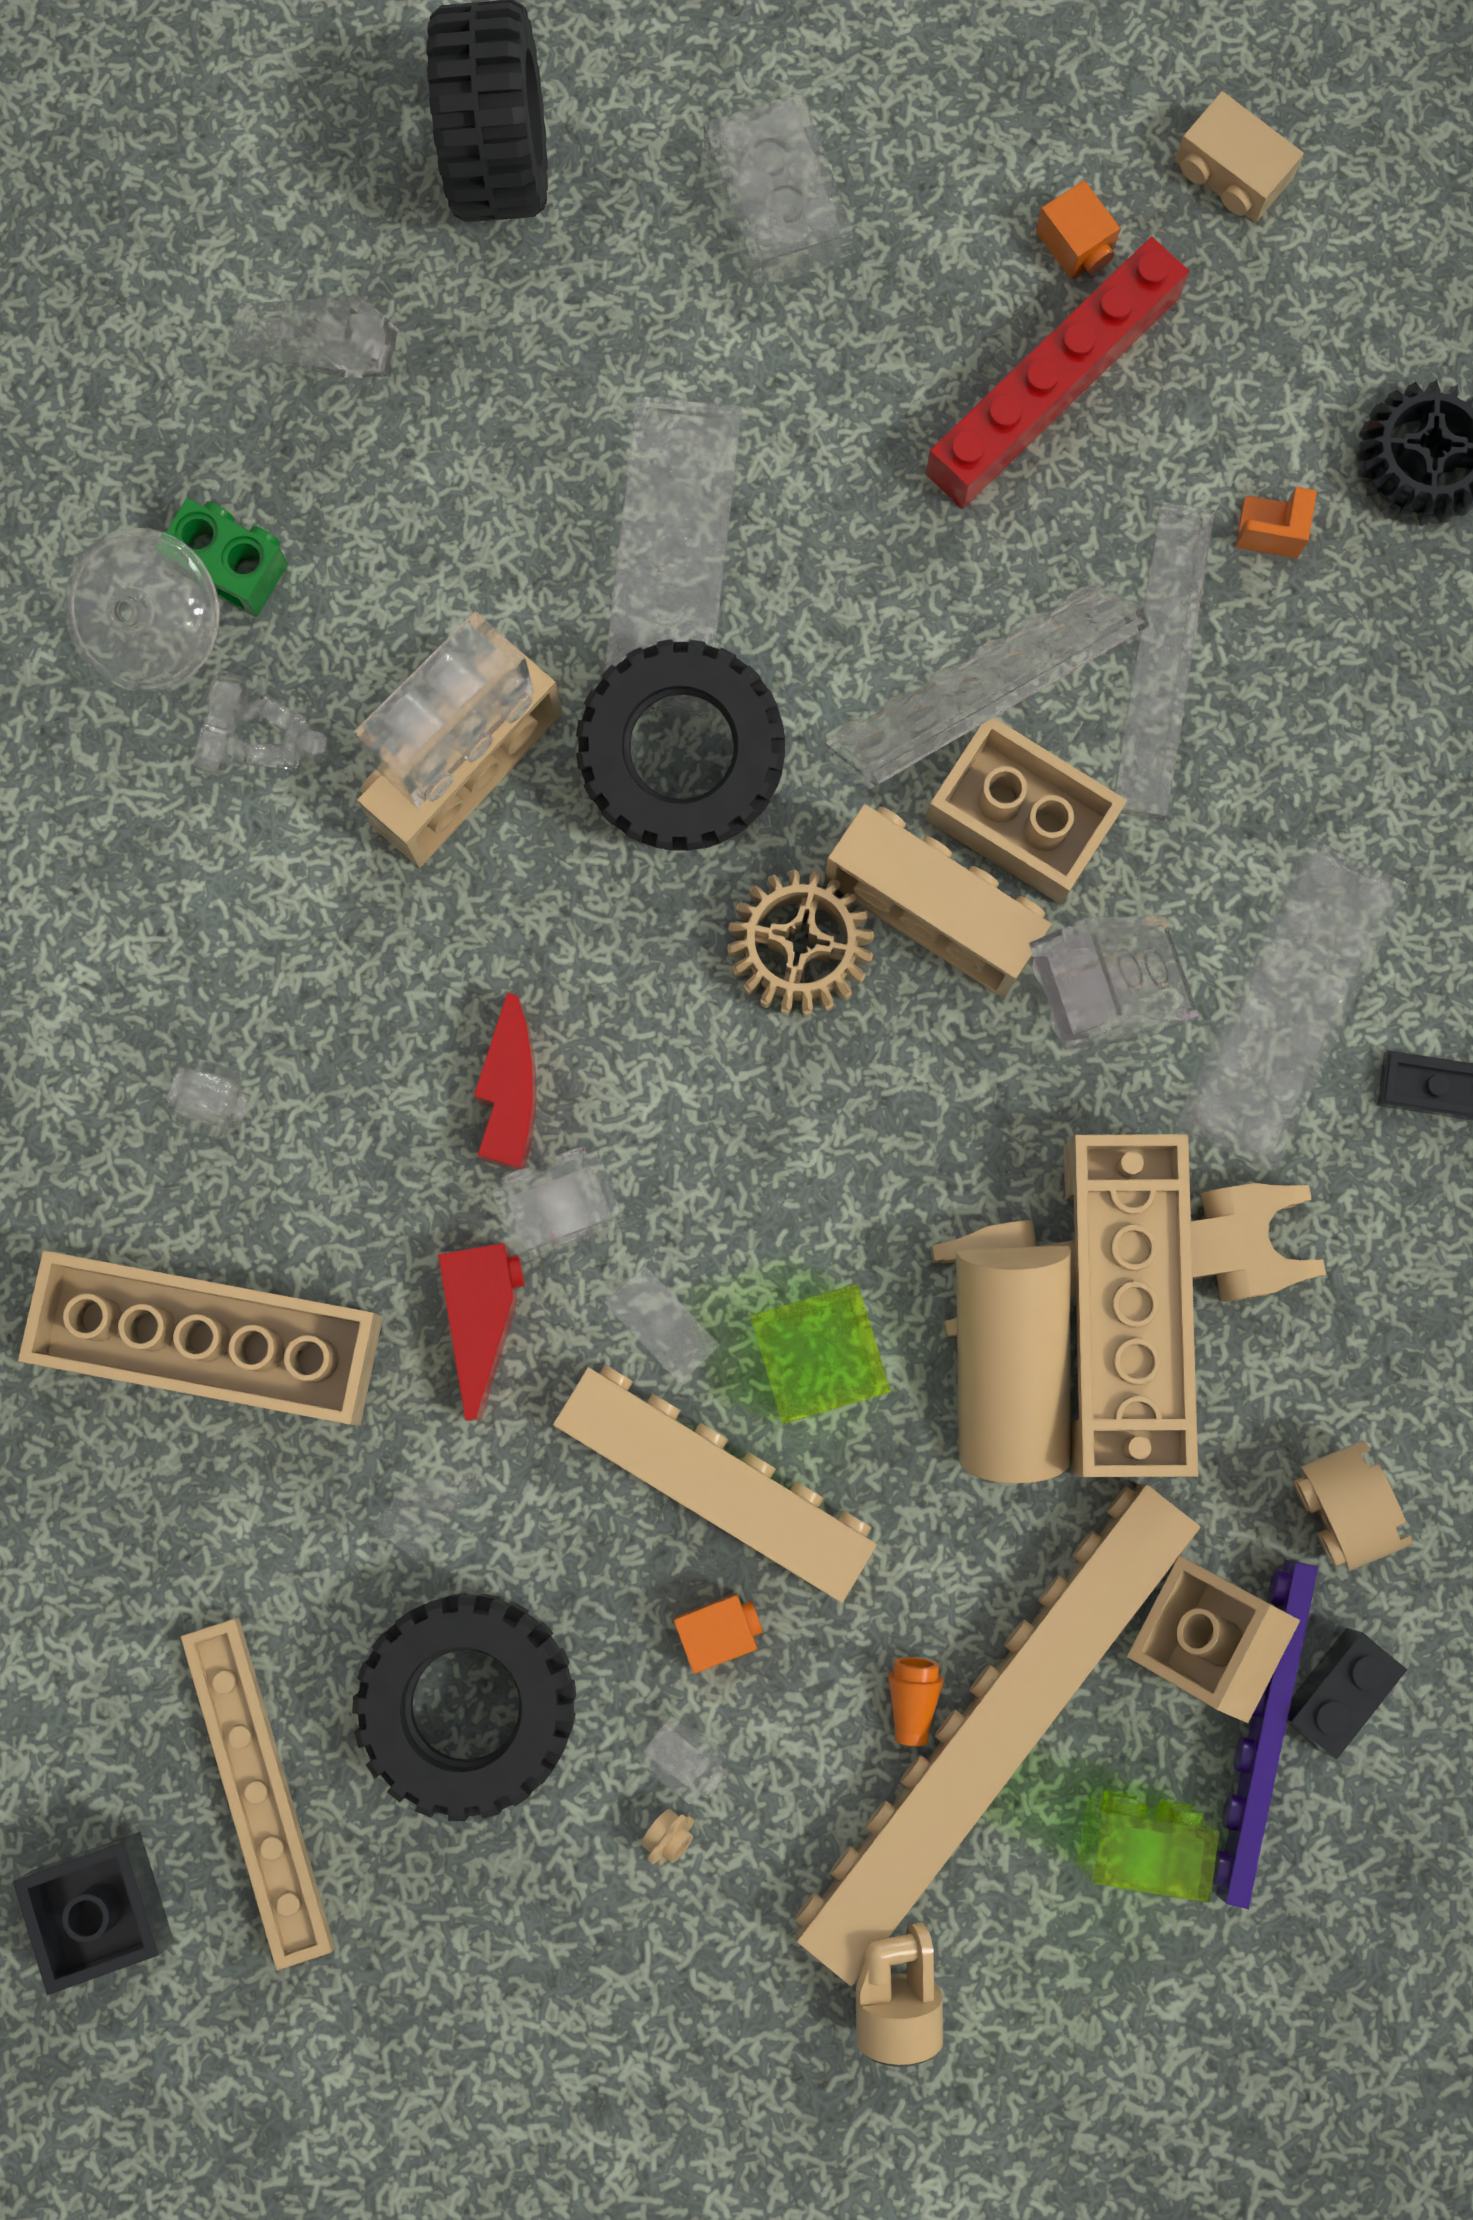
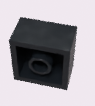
(93, 1913)

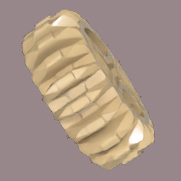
(775, 937)

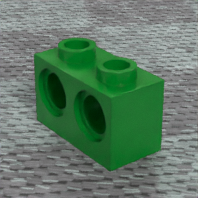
(227, 550)

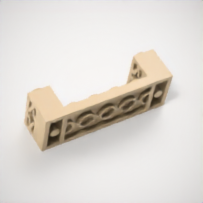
(1133, 1306)

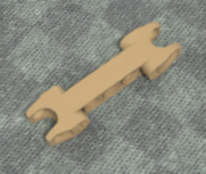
(1225, 1244)

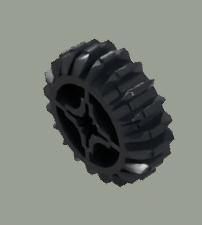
(1387, 456)

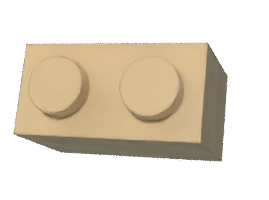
(1238, 157)

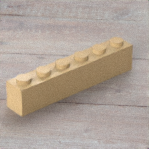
(715, 1483)

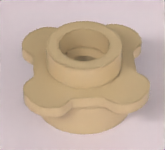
(668, 1837)

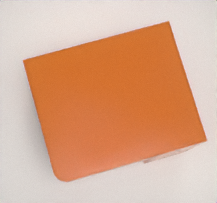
(1277, 525)

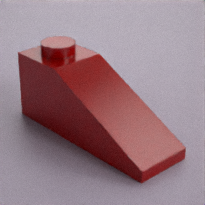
(480, 1309)

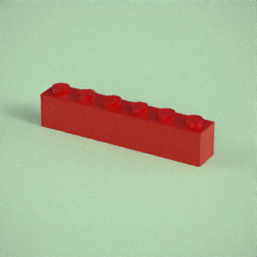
(1056, 372)

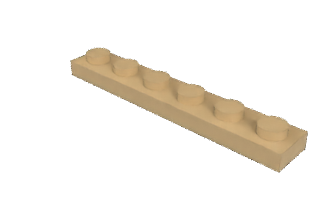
(258, 1794)

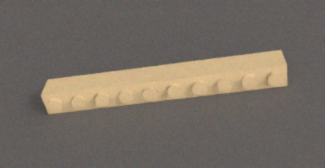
(995, 1731)

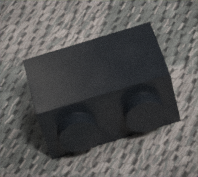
(1343, 1692)

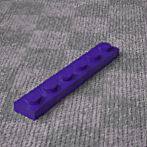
(1260, 1752)

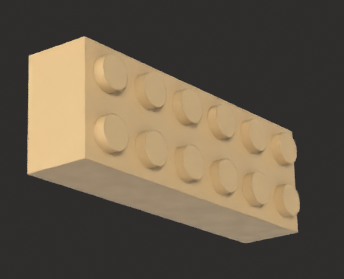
(201, 1338)

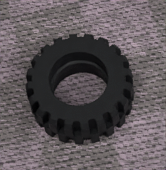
(487, 110)
(606, 745)
(388, 1722)

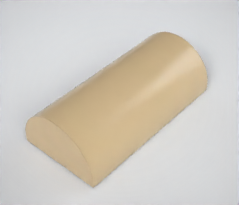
(1014, 1362)

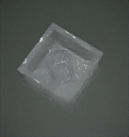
(558, 1204)

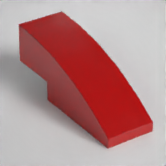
(510, 1089)

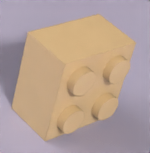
(1213, 1639)

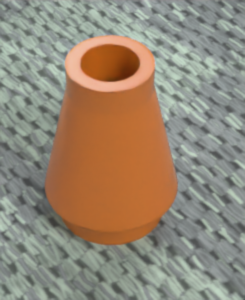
(914, 1697)

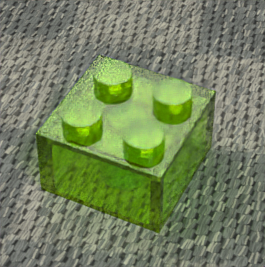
(819, 1354)
(1148, 1847)

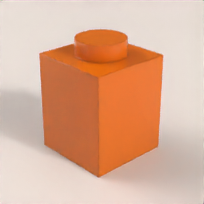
(1078, 231)
(718, 1631)

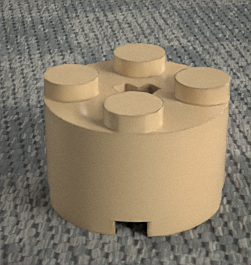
(1354, 1507)

